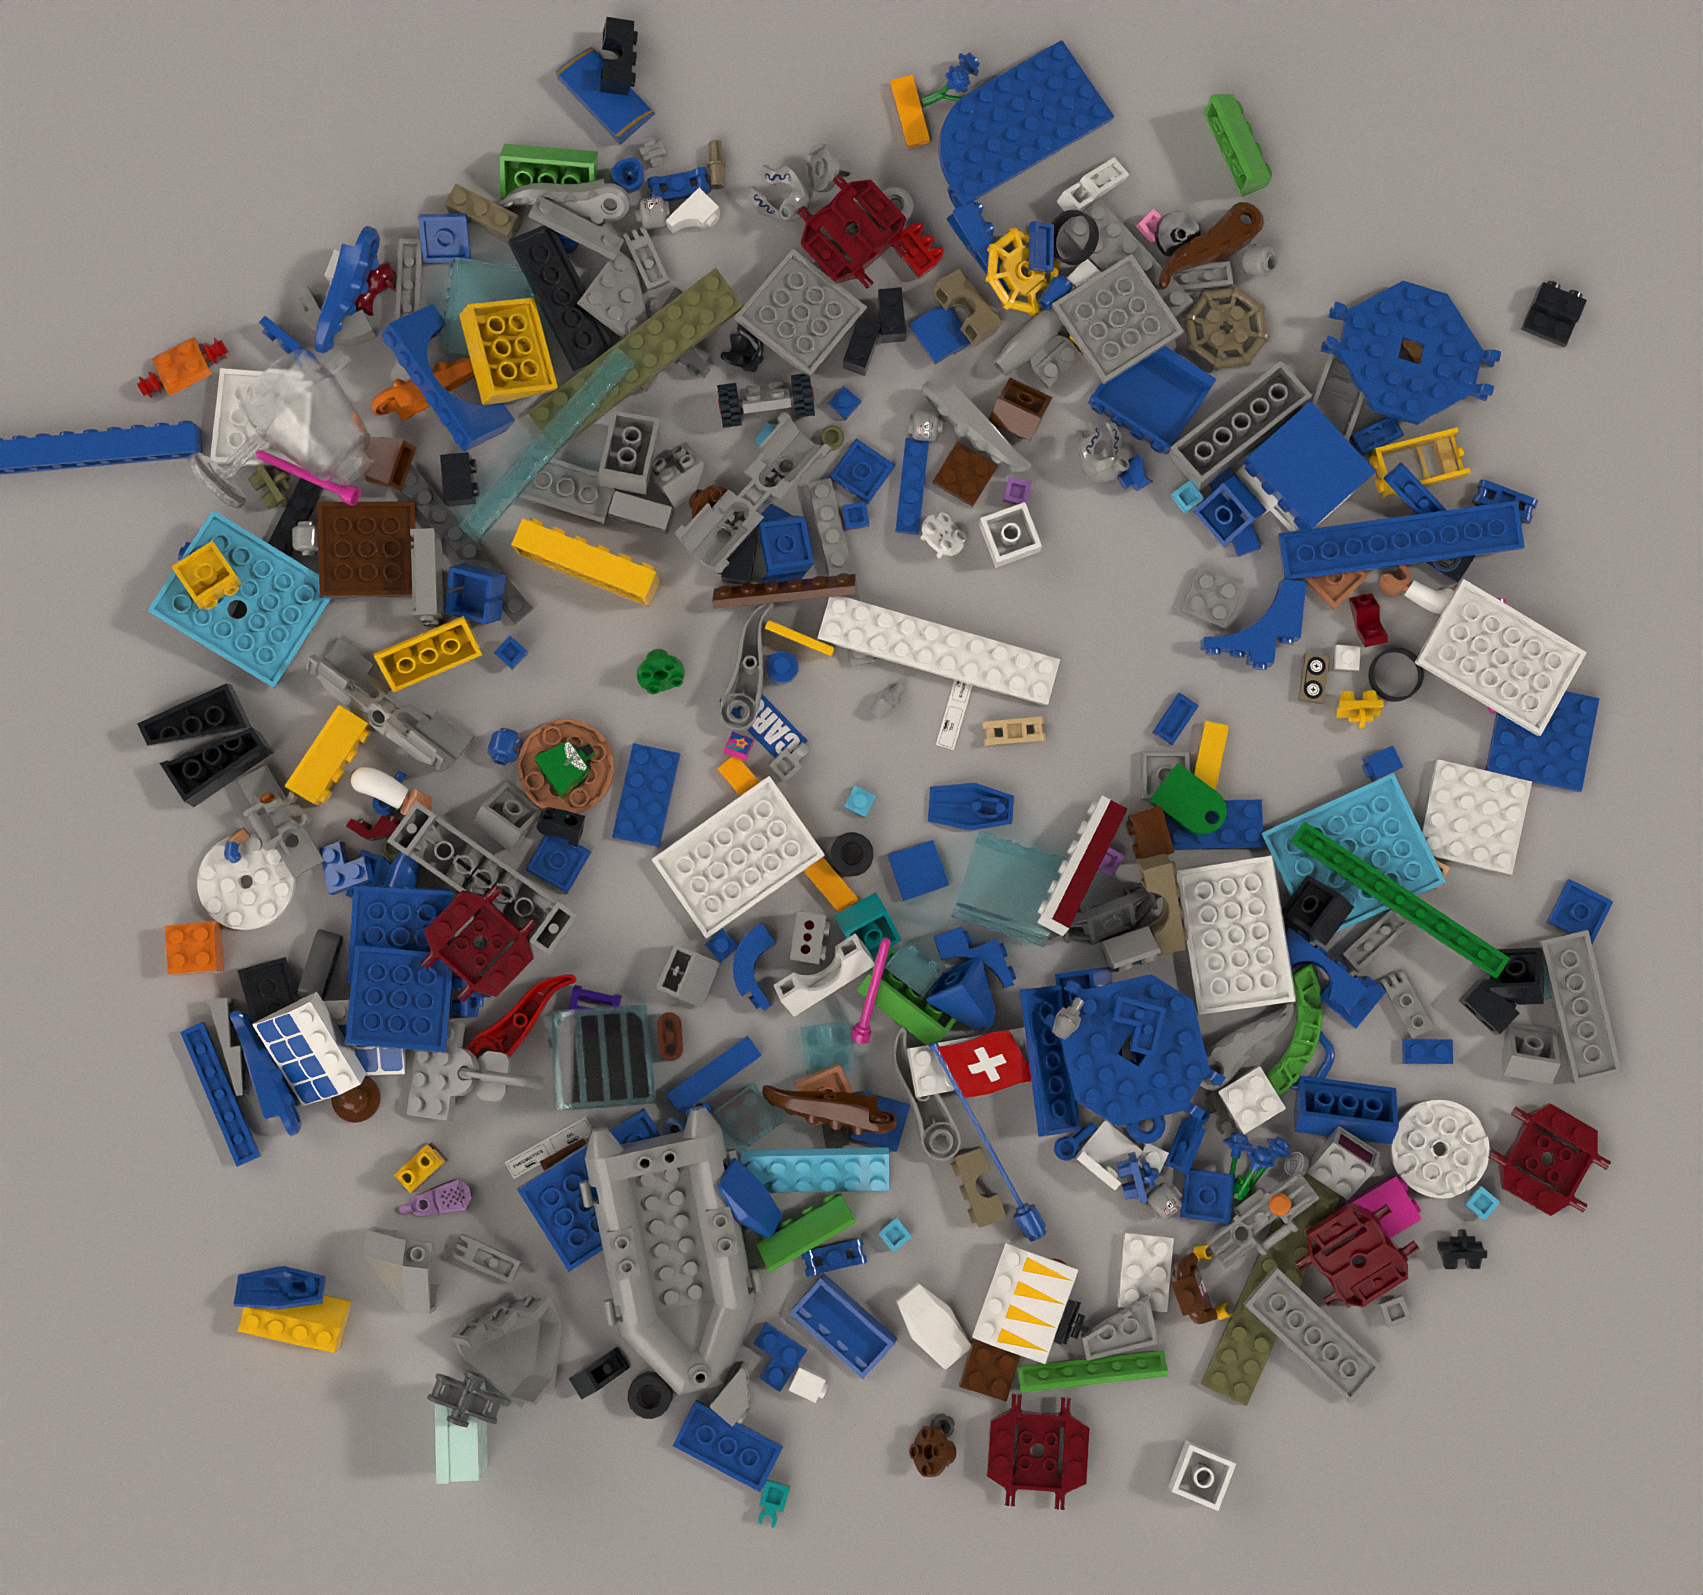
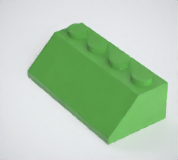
(1237, 144)
(535, 164)
(908, 1007)
(806, 1232)

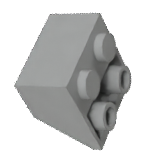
(1130, 947)
(688, 975)

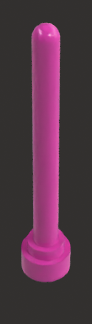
(348, 494)
(861, 1032)

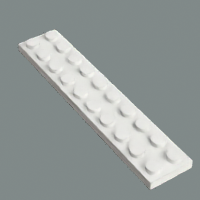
(938, 649)

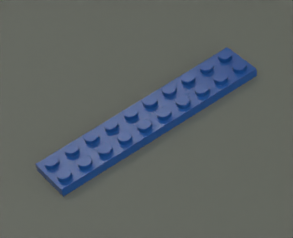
(1401, 541)

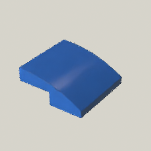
(939, 333)

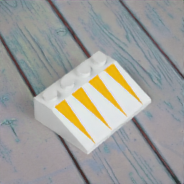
(1025, 1303)

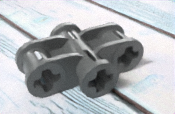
(457, 1395)

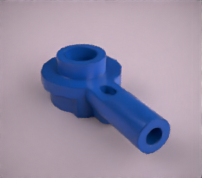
(383, 808)
(1067, 1147)

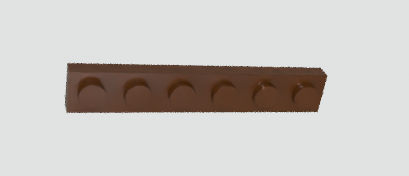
(784, 591)

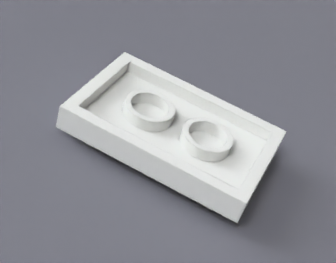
(1145, 1270)

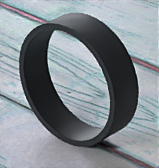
(1092, 241)
(1380, 693)

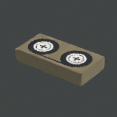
(1314, 678)

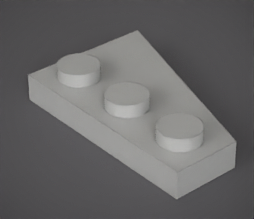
(1122, 1332)

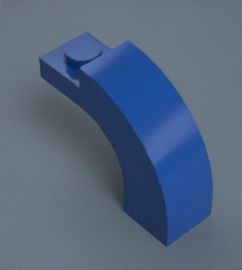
(745, 958)

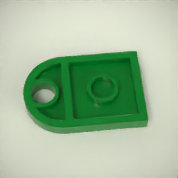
(1188, 800)

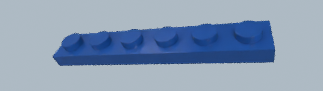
(220, 1094)

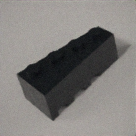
(201, 716)
(215, 765)

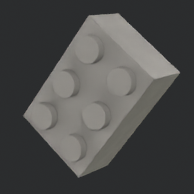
(629, 452)

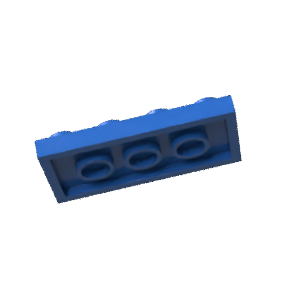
(646, 795)
(1239, 830)
(732, 1450)

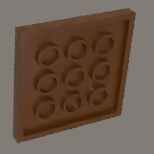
(365, 549)

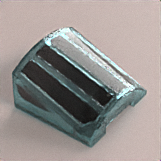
(601, 1057)

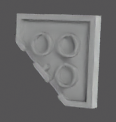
(616, 296)

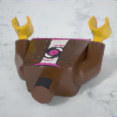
(1191, 1289)

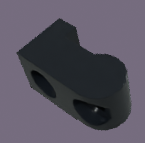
(561, 824)

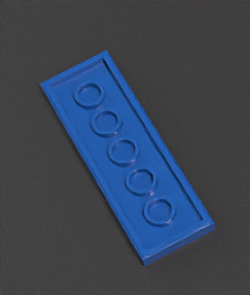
(1051, 1085)

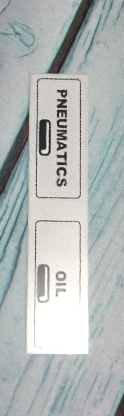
(954, 714)
(531, 1157)

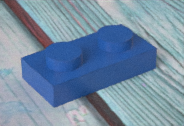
(1427, 1051)

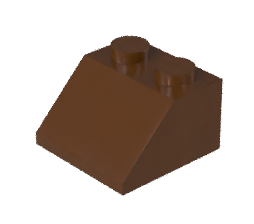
(1019, 409)
(1149, 833)

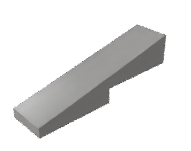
(233, 1054)

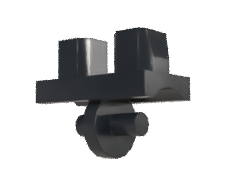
(1462, 1248)
(1068, 1322)

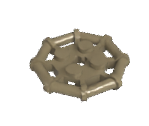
(1235, 318)

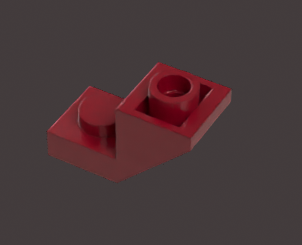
(1367, 620)
(382, 829)

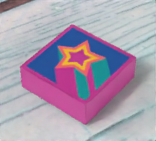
(738, 745)

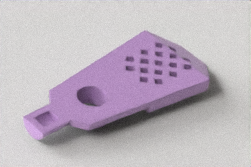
(435, 1200)

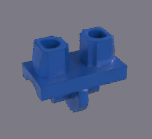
(471, 1005)
(1131, 1168)

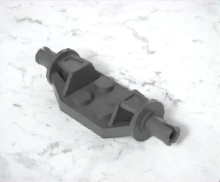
(1112, 917)

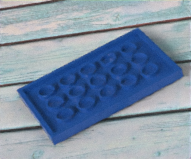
(557, 1198)

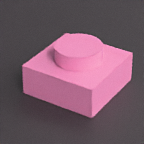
(1148, 225)

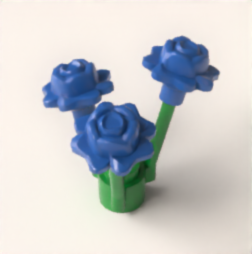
(1260, 1157)

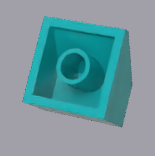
(869, 922)

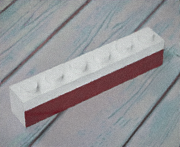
(1081, 866)

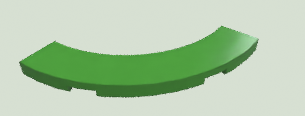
(1306, 1031)

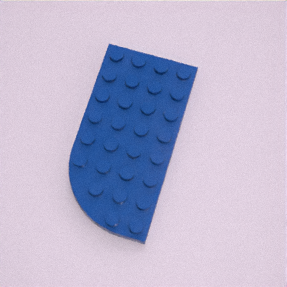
(1018, 122)

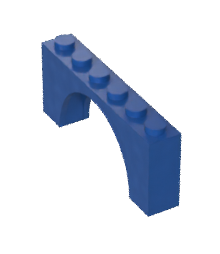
(466, 421)

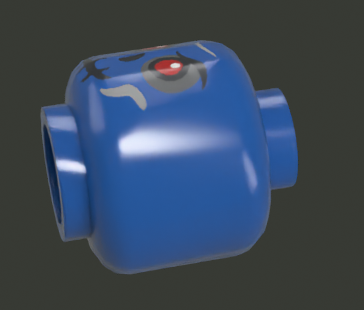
(504, 746)

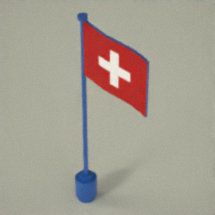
(980, 1069)

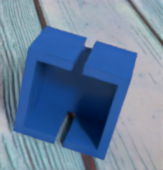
(480, 595)

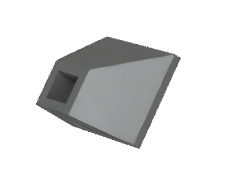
(678, 474)

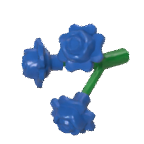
(957, 79)

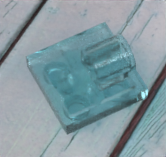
(827, 1046)

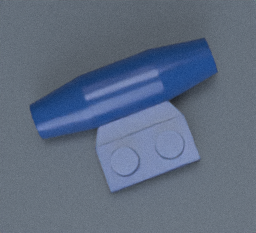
(401, 873)

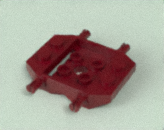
(861, 247)
(469, 960)
(1566, 1167)
(1383, 1265)
(1041, 1471)

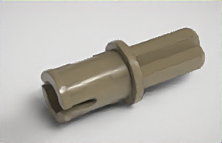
(716, 164)

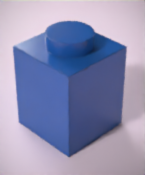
(1381, 763)

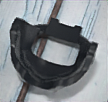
(742, 350)

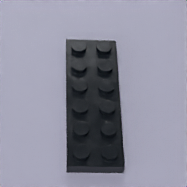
(557, 292)

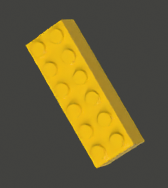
(585, 561)

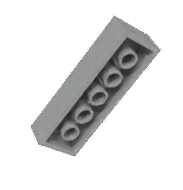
(1239, 426)

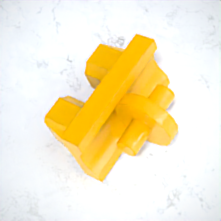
(1359, 710)

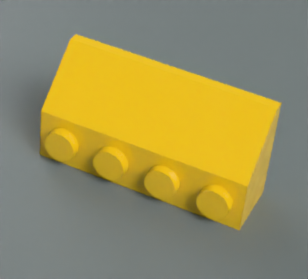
(428, 654)
(329, 756)
(308, 1326)

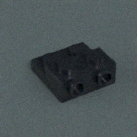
(1554, 313)

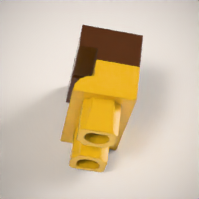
(421, 1167)

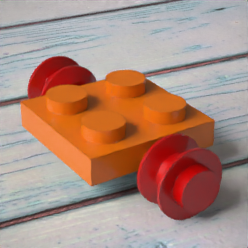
(182, 366)

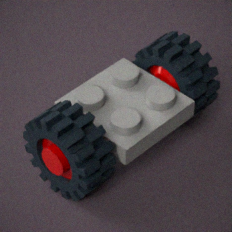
(765, 398)

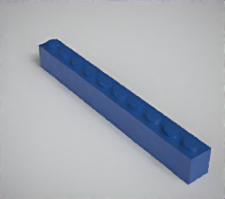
(99, 448)

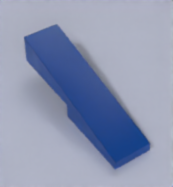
(713, 1075)

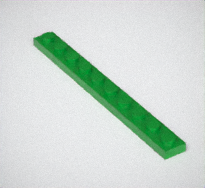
(1400, 900)

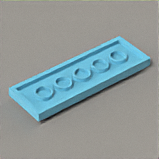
(819, 1169)

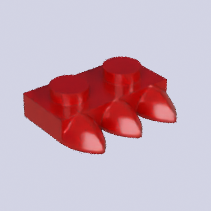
(919, 257)

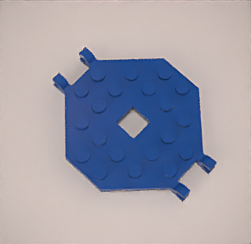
(1397, 386)
(1118, 1087)

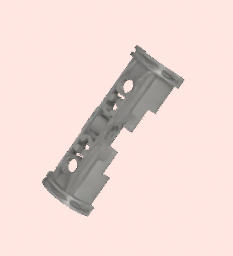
(780, 446)
(348, 678)

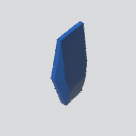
(970, 806)
(749, 1200)
(279, 1288)

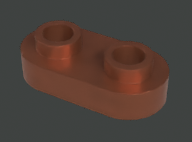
(670, 1036)

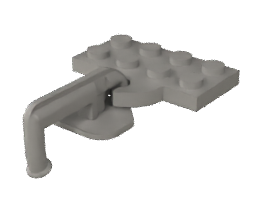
(443, 1076)

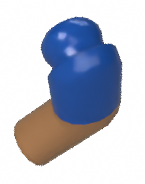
(232, 845)

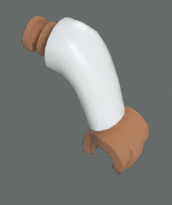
(1426, 597)
(387, 789)

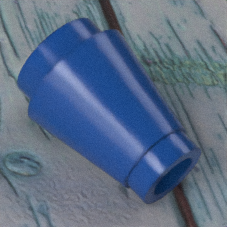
(1055, 290)

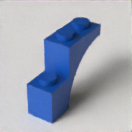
(956, 942)

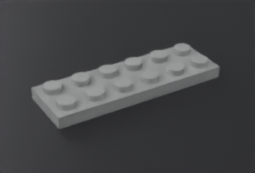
(1117, 243)
(1580, 1006)
(1312, 1335)

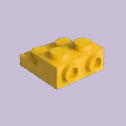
(207, 576)

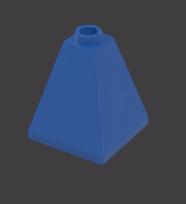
(965, 994)

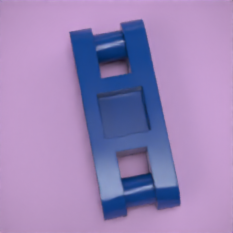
(679, 184)
(1502, 495)
(834, 1257)

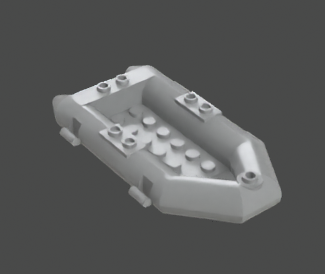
(673, 1250)

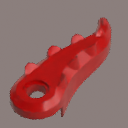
(515, 1026)

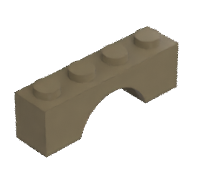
(1158, 877)

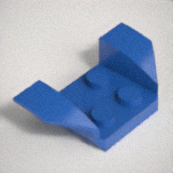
(784, 545)

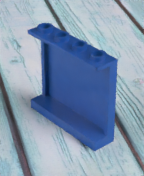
(1154, 398)
(1308, 467)

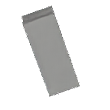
(640, 512)

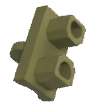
(274, 496)

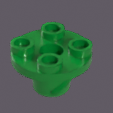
(660, 672)

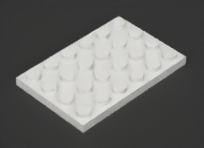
(1500, 657)
(738, 857)
(1236, 935)

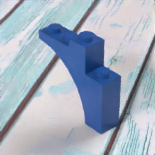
(1258, 642)

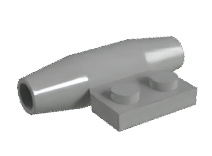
(1041, 346)

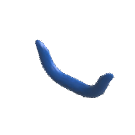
(1328, 1062)

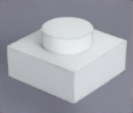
(1346, 658)
(1153, 1155)

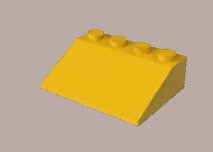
(507, 350)

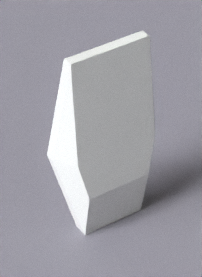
(933, 1325)

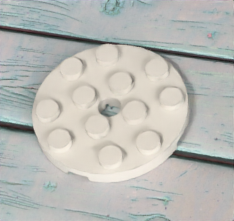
(251, 907)
(1463, 1158)

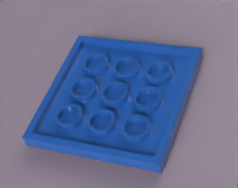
(1555, 756)
(393, 917)
(398, 1000)

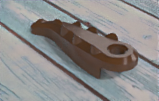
(1217, 243)
(835, 1108)

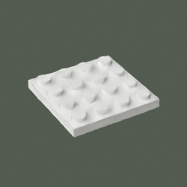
(230, 423)
(1475, 816)

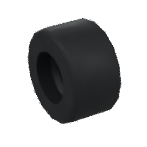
(841, 843)
(634, 1395)

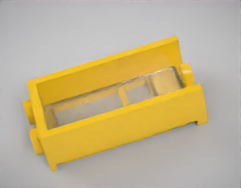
(1429, 458)

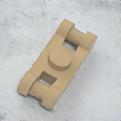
(1014, 731)

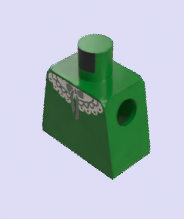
(565, 766)

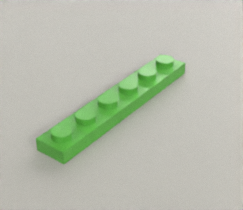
(1092, 1372)

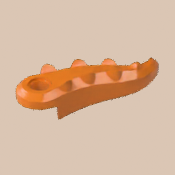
(407, 398)

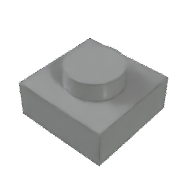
(1394, 1311)

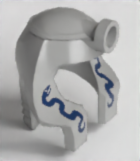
(792, 190)
(1104, 465)

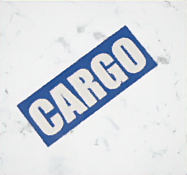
(772, 728)

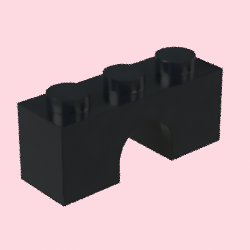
(618, 38)

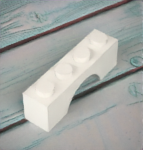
(802, 991)

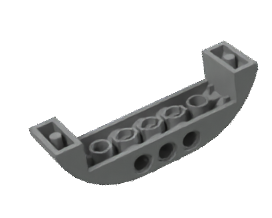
(476, 870)

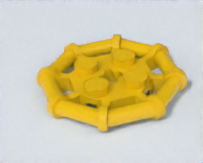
(1011, 273)

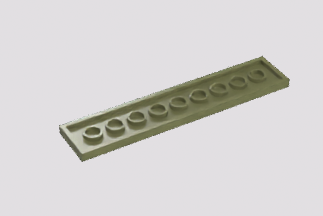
(652, 345)
(1246, 1339)

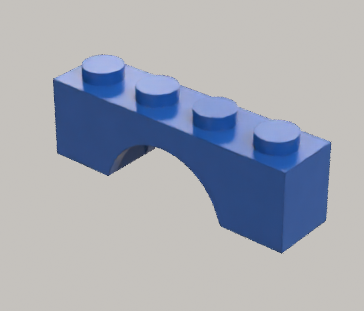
(1345, 989)

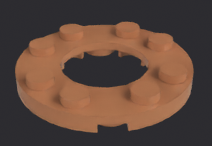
(555, 734)

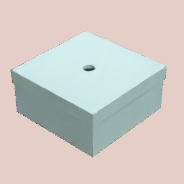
(459, 1450)

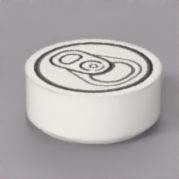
(1296, 1162)

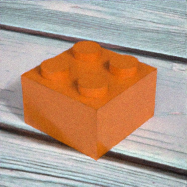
(194, 948)

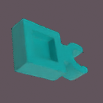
(773, 1498)

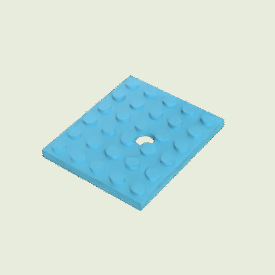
(278, 595)
(1373, 826)

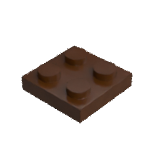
(965, 474)
(989, 1370)

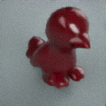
(378, 281)

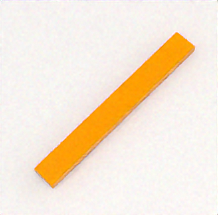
(820, 872)

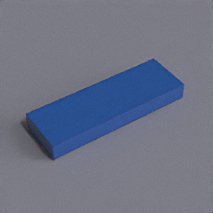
(1412, 490)

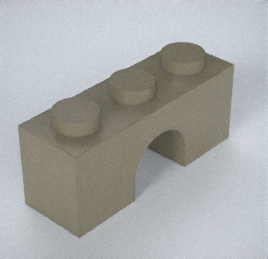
(493, 217)
(958, 291)
(983, 1208)

